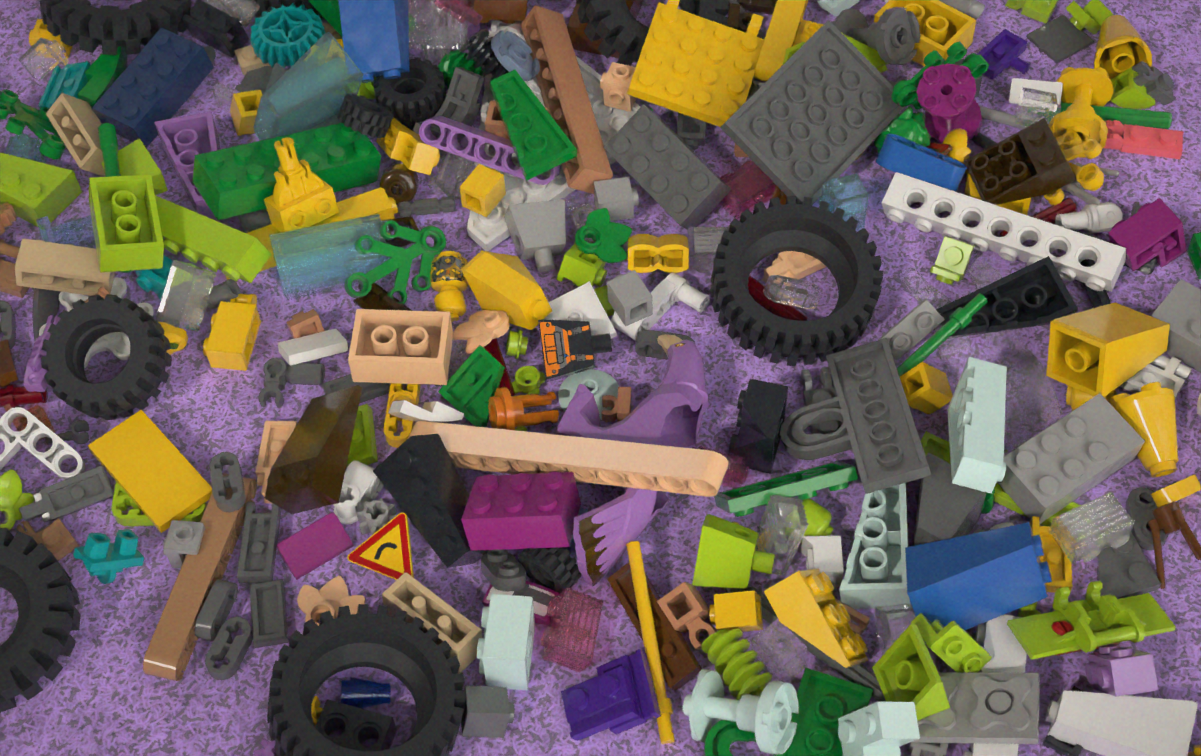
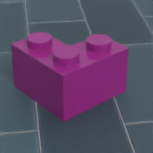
(1150, 234)

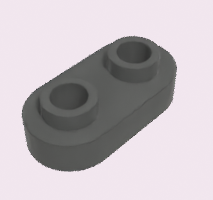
(1141, 514)
(503, 570)

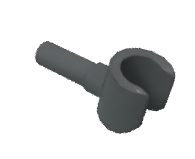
(78, 438)

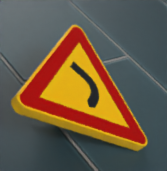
(387, 550)

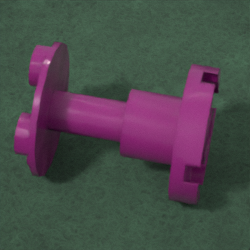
(949, 101)

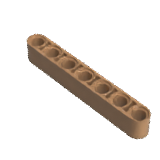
(175, 631)

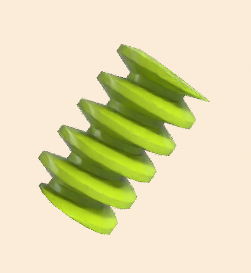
(736, 664)

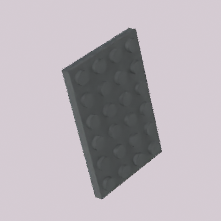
(814, 115)

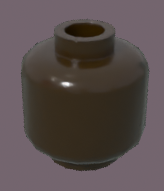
(406, 180)

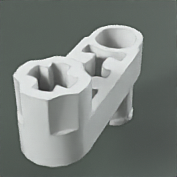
(664, 295)

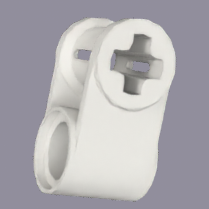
(358, 486)

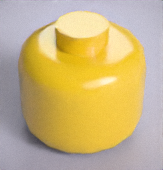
(451, 301)

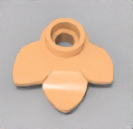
(482, 328)
(329, 597)

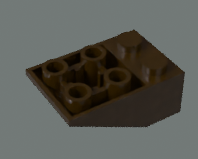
(1021, 166)

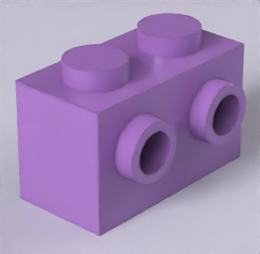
(1121, 670)

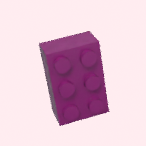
(521, 511)

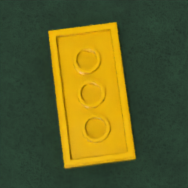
(151, 470)

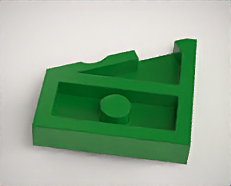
(474, 385)

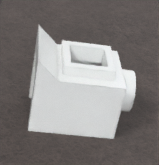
(825, 554)

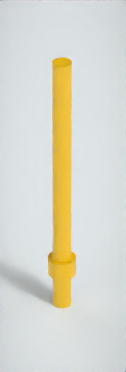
(650, 641)

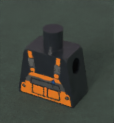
(570, 347)

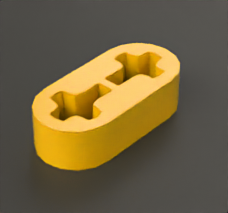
(1176, 491)

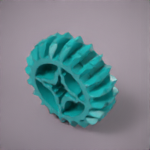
(271, 32)

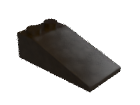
(316, 454)

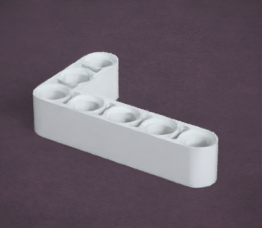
(29, 437)

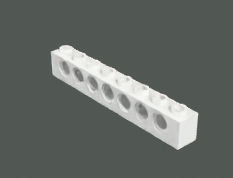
(1020, 227)

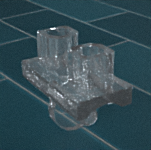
(451, 174)

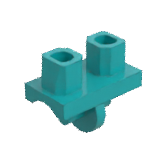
(107, 558)

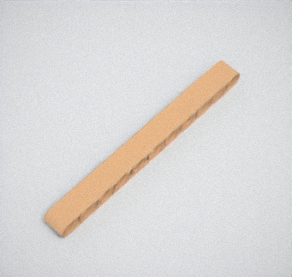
(590, 459)

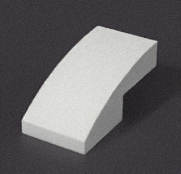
(430, 412)

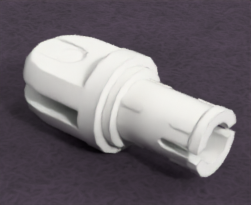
(1092, 218)

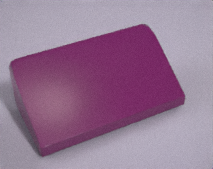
(314, 545)

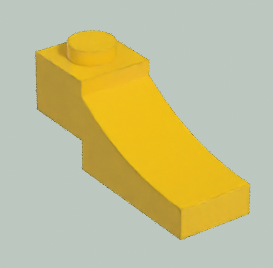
(408, 147)

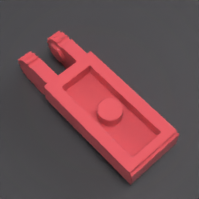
(1144, 140)

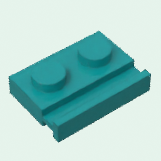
(65, 80)

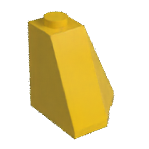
(506, 285)

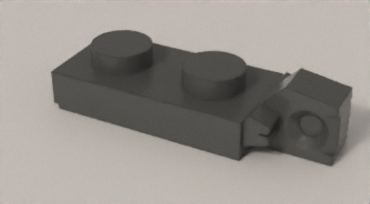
(69, 496)

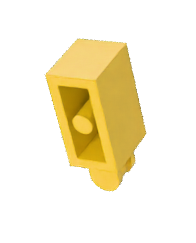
(233, 333)

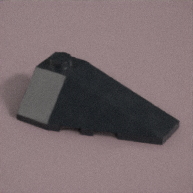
(1016, 301)

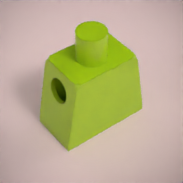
(136, 160)
(728, 555)

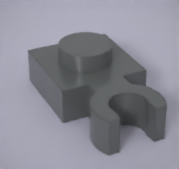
(1157, 83)

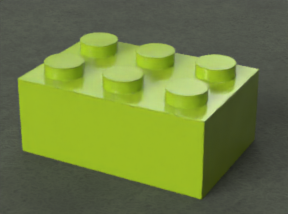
(125, 223)

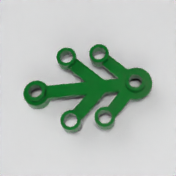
(906, 90)
(34, 119)
(399, 259)

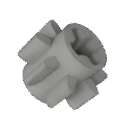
(375, 516)

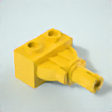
(299, 194)

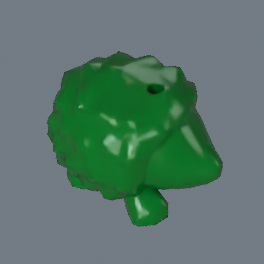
(906, 125)

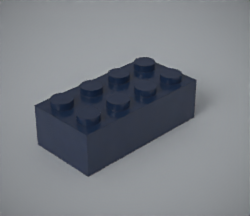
(154, 86)

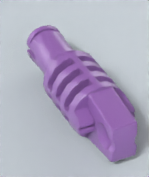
(34, 374)

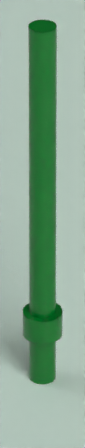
(958, 320)

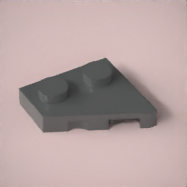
(1126, 571)

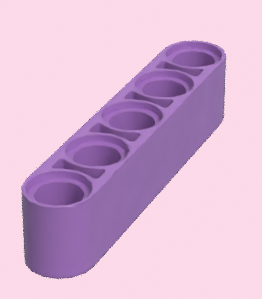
(475, 149)

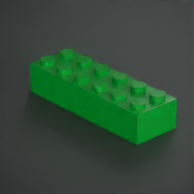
(243, 175)

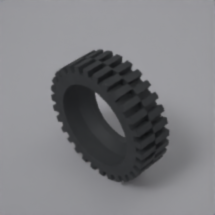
(805, 231)
(365, 642)

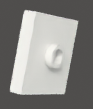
(582, 305)

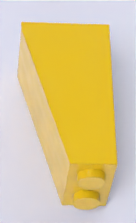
(1103, 347)

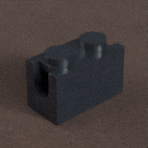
(211, 26)

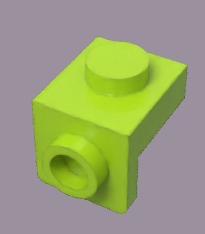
(1090, 16)

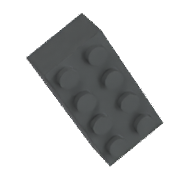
(667, 168)

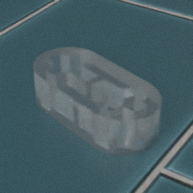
(792, 292)

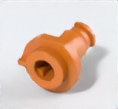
(508, 411)

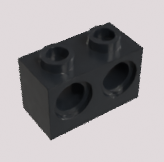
(357, 726)

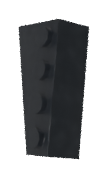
(431, 496)

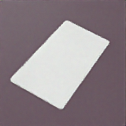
(1047, 86)

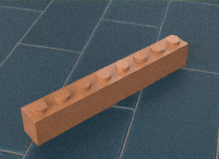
(566, 97)

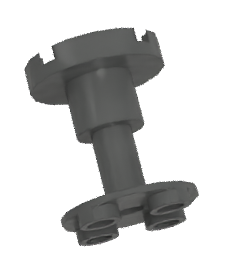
(891, 36)

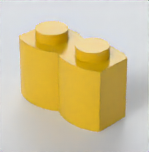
(664, 253)

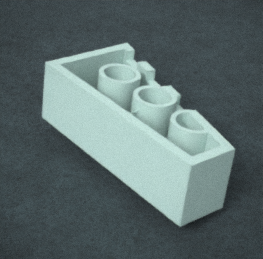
(978, 426)
(878, 552)

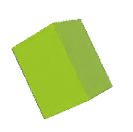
(910, 675)

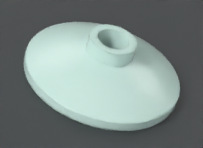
(598, 380)

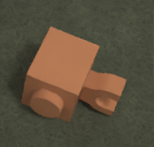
(687, 612)

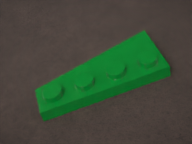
(530, 127)

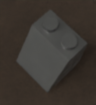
(944, 507)

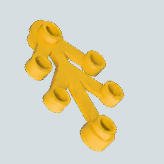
(1089, 175)

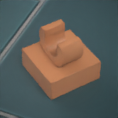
(304, 324)
(620, 406)

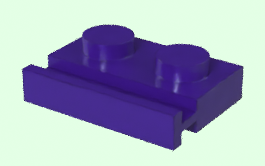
(642, 686)
(599, 703)

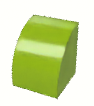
(1128, 93)

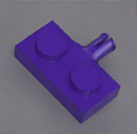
(1004, 53)

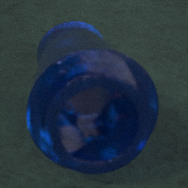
(364, 693)

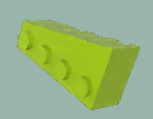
(36, 188)

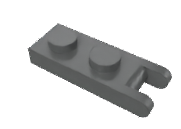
(258, 545)

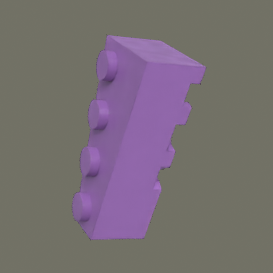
(184, 139)

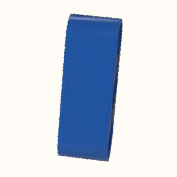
(920, 162)

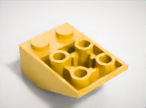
(811, 611)

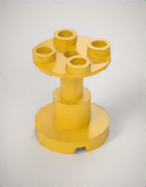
(1083, 89)

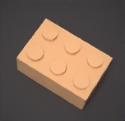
(401, 347)

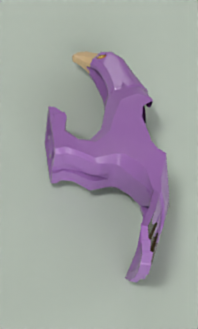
(663, 418)

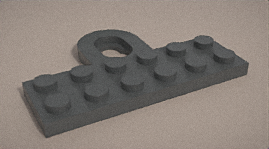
(873, 418)

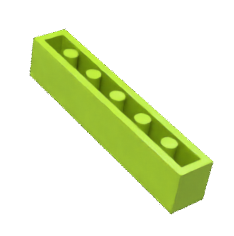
(210, 242)

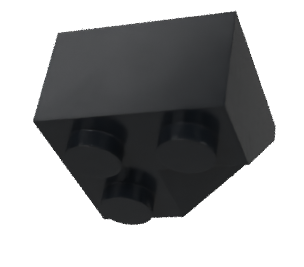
(760, 424)

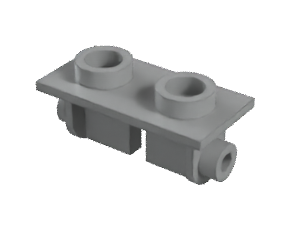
(912, 328)

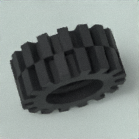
(365, 115)
(550, 567)

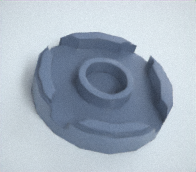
(515, 54)

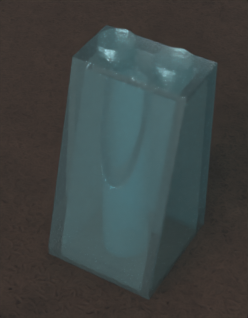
(308, 91)
(325, 255)

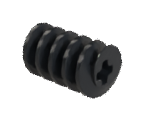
(480, 47)

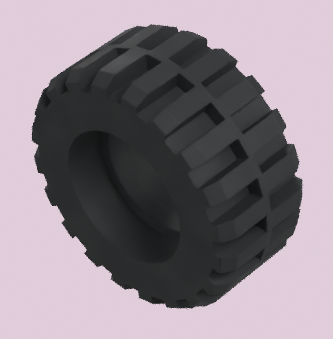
(76, 334)

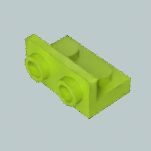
(952, 645)

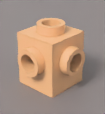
(615, 86)

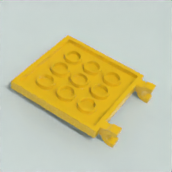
(696, 64)

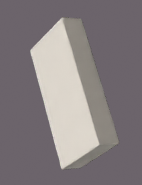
(313, 346)

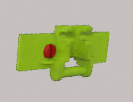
(1089, 623)

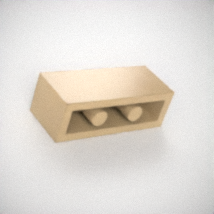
(79, 131)
(60, 268)
(420, 602)

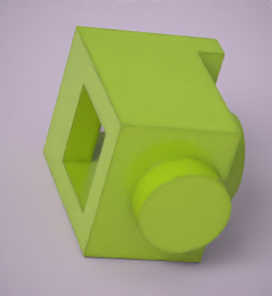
(582, 268)

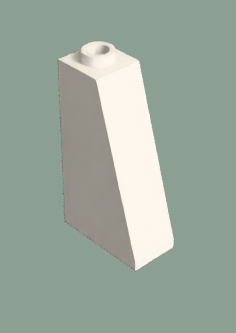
(1122, 723)

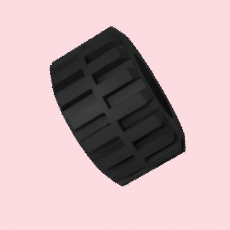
(415, 94)

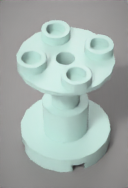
(764, 714)

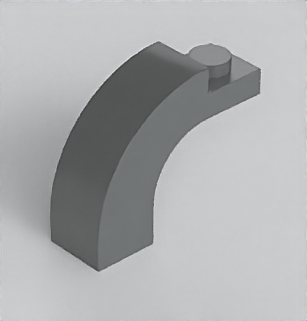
(460, 101)

